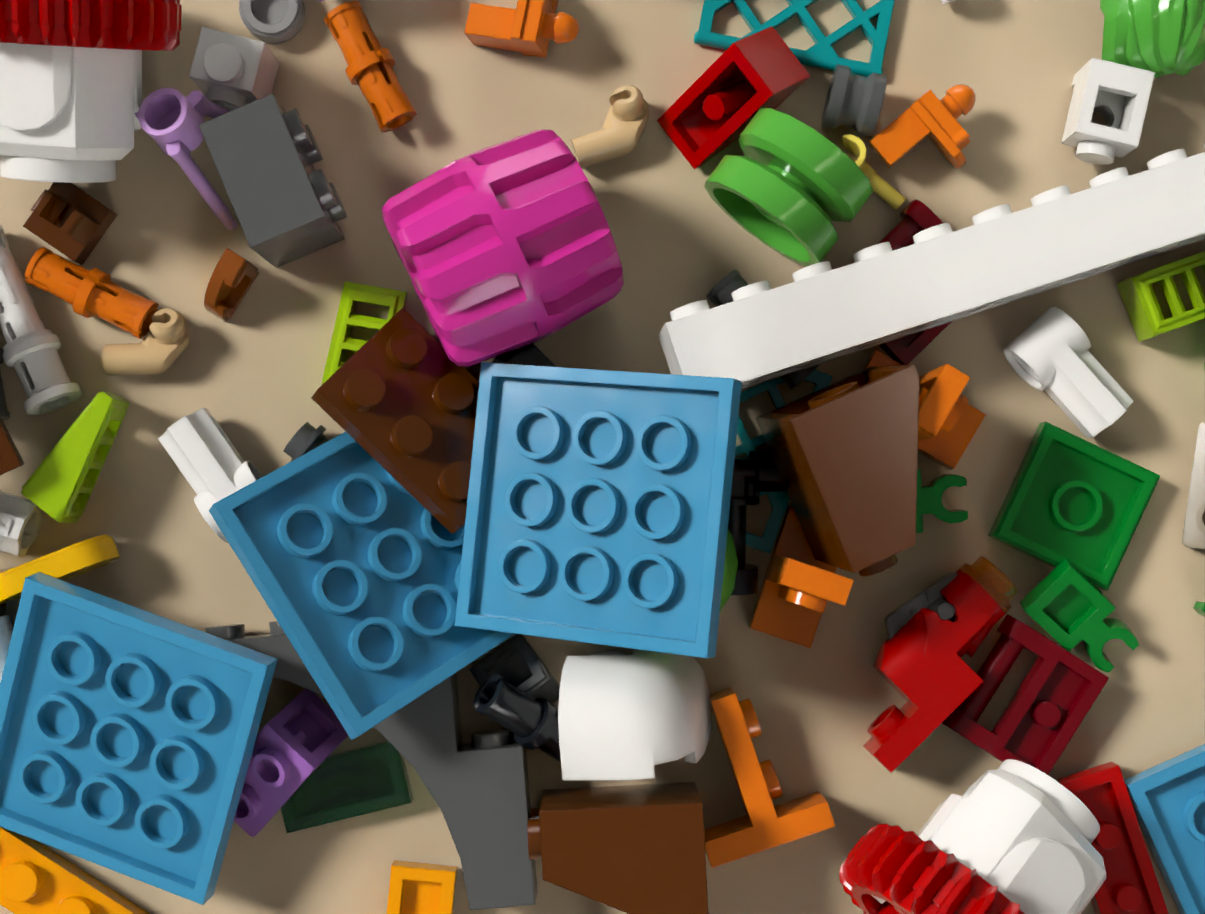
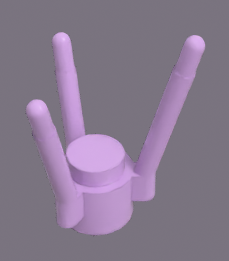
(175, 127)

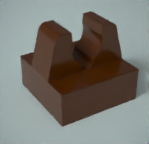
(69, 220)

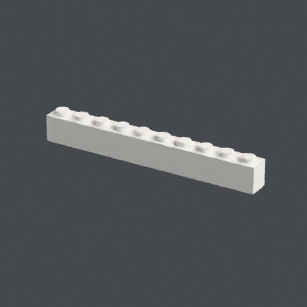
(941, 275)

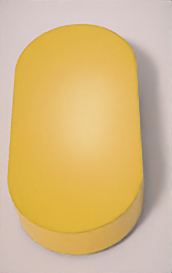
(61, 564)

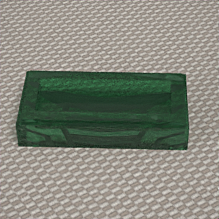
(349, 786)

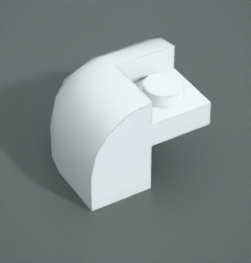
(631, 714)

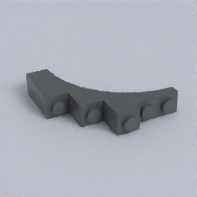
(475, 784)

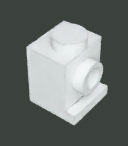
(232, 68)
(1119, 95)

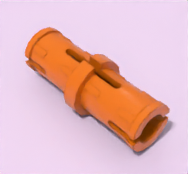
(370, 66)
(90, 292)

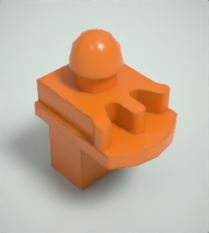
(520, 29)
(929, 119)

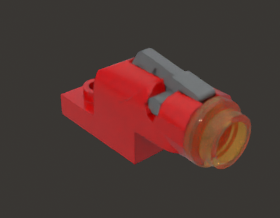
(926, 653)

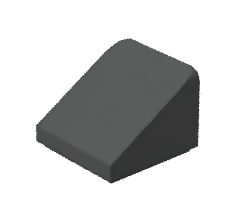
(520, 667)

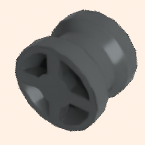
(854, 100)

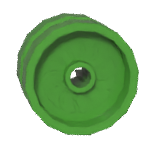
(789, 186)

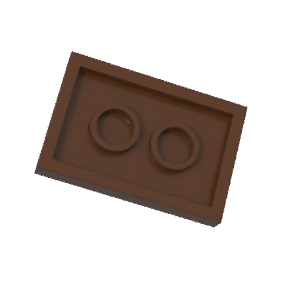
(410, 414)

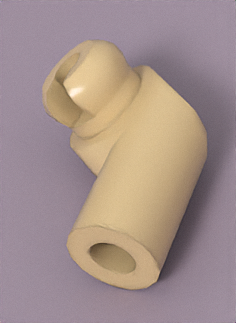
(619, 132)
(156, 352)

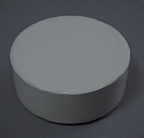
(273, 19)

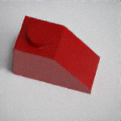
(726, 97)

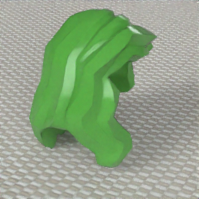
(1154, 34)

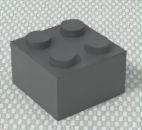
(272, 181)

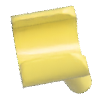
(879, 185)

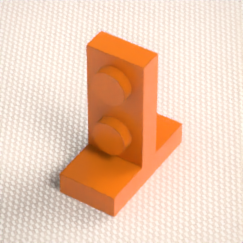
(944, 413)
(796, 588)
(758, 785)

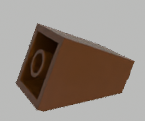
(852, 466)
(624, 845)

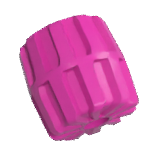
(505, 246)

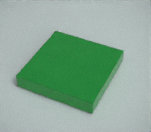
(1074, 504)

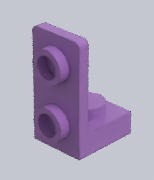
(285, 756)

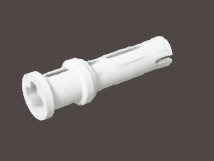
(29, 345)

